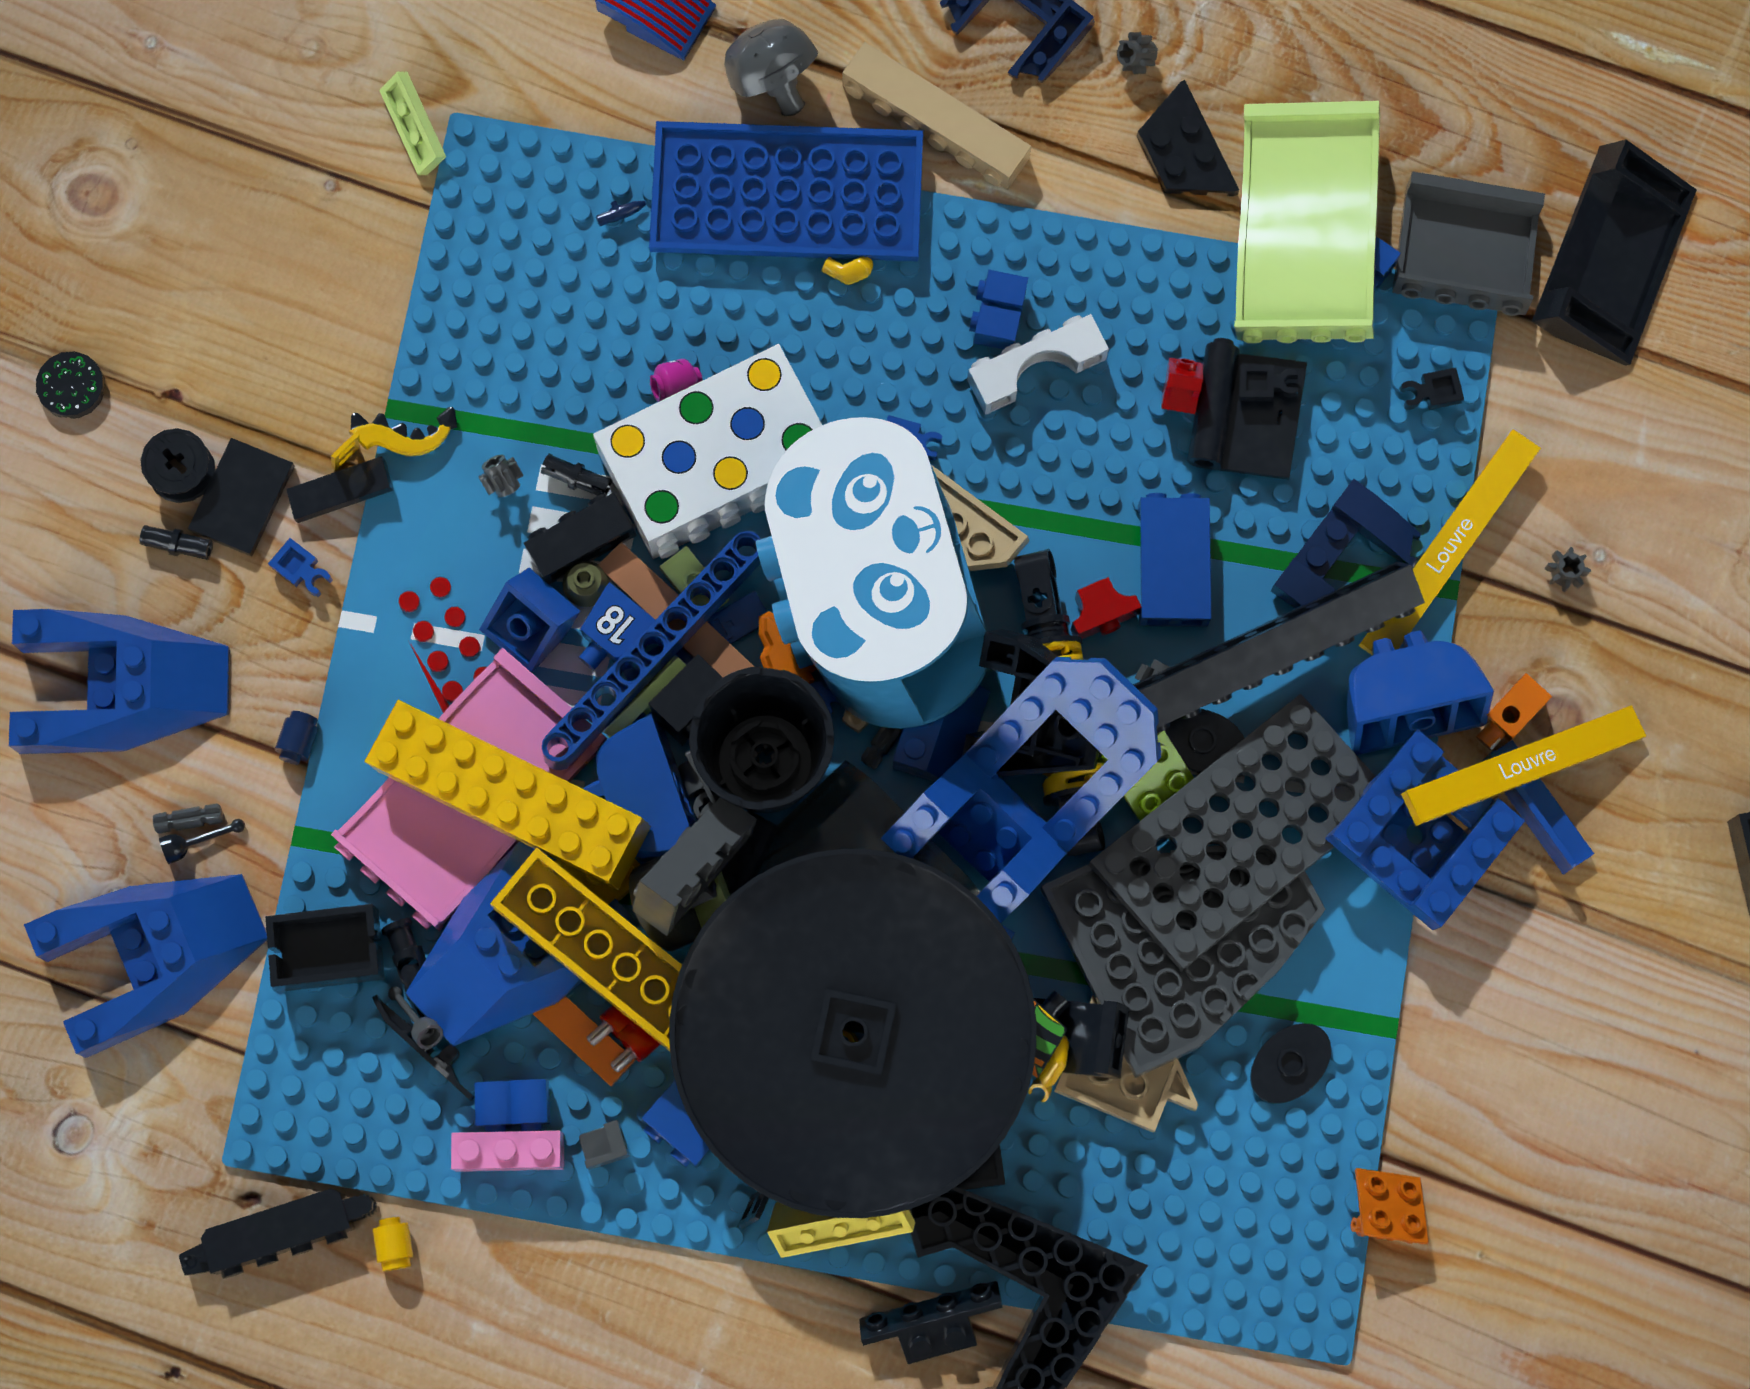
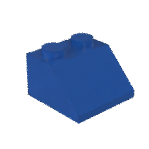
(529, 619)

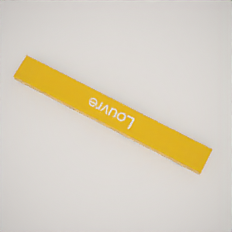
(1461, 531)
(1523, 765)

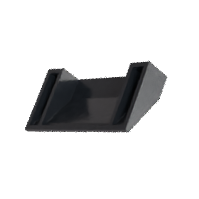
(1615, 252)

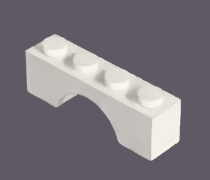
(1073, 345)

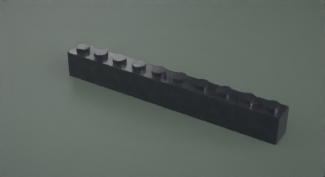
(1281, 643)

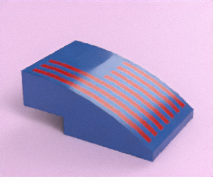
(663, 23)

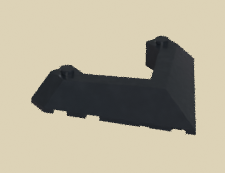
(1076, 1281)

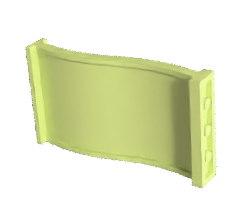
(1308, 222)

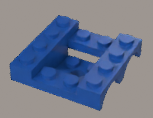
(1448, 861)

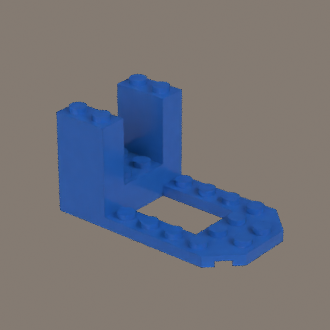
(993, 823)

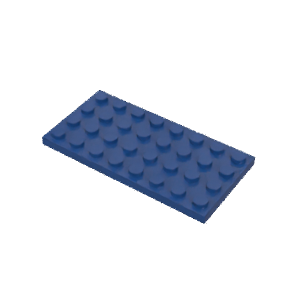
(786, 191)

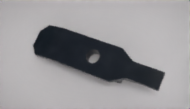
(442, 1062)

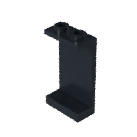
(1095, 1037)

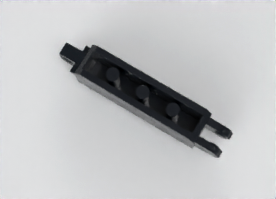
(276, 1231)

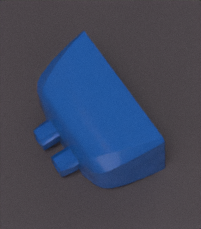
(1413, 688)
(643, 777)

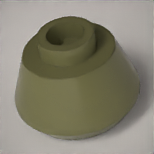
(584, 592)

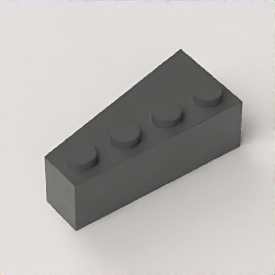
(692, 864)

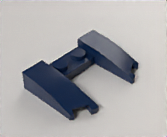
(1063, 30)
(1353, 512)

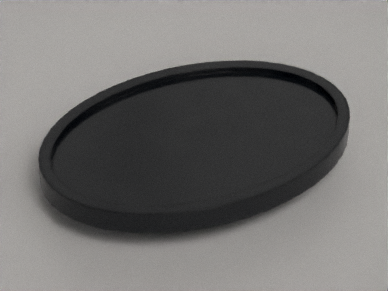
(1203, 738)
(1290, 1063)

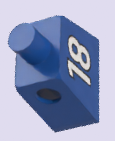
(612, 627)

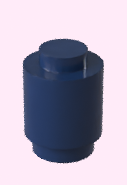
(296, 737)

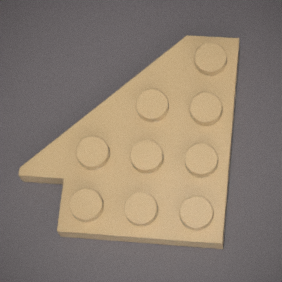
(984, 534)
(1131, 1098)

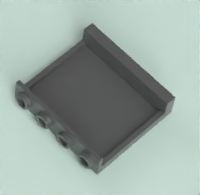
(1467, 243)

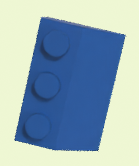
(937, 746)

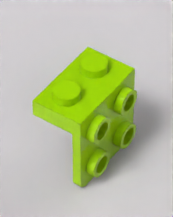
(1160, 782)

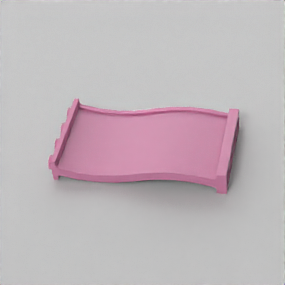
(430, 850)

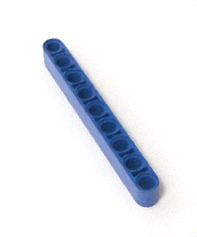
(647, 665)

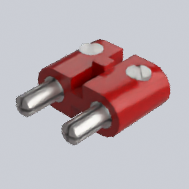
(634, 1039)

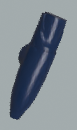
(619, 212)

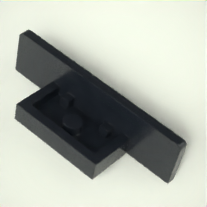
(933, 1325)

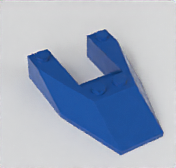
(140, 682)
(171, 940)
(487, 968)

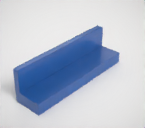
(1547, 820)

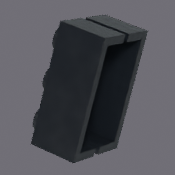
(325, 947)

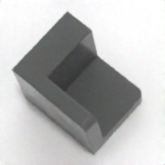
(604, 1145)

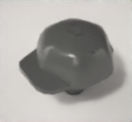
(769, 61)

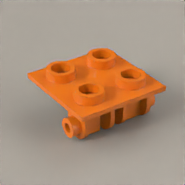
(1390, 1207)

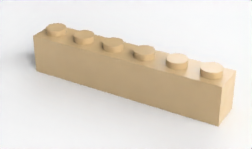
(944, 119)

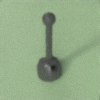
(421, 1031)

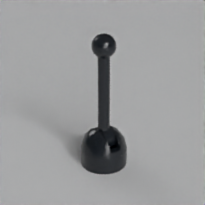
(176, 847)

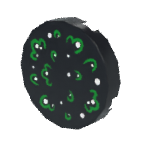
(70, 385)

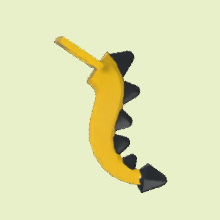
(393, 438)

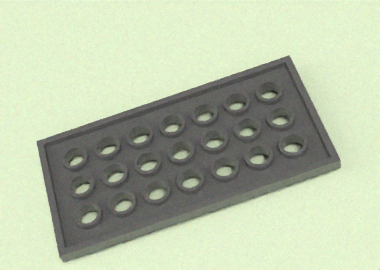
(1240, 854)

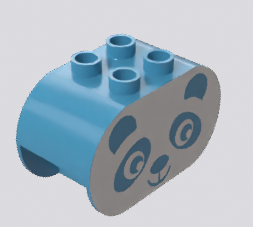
(872, 573)

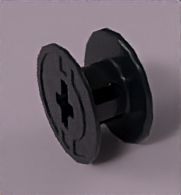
(188, 451)

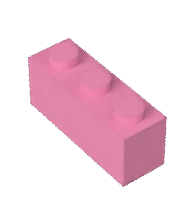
(507, 1151)

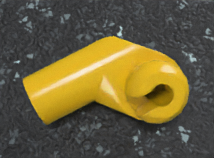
(850, 272)

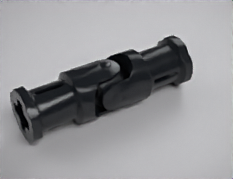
(405, 951)

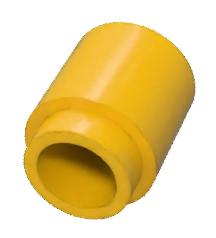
(393, 1244)

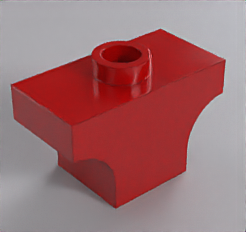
(1182, 385)
(1102, 609)

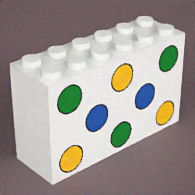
(706, 450)

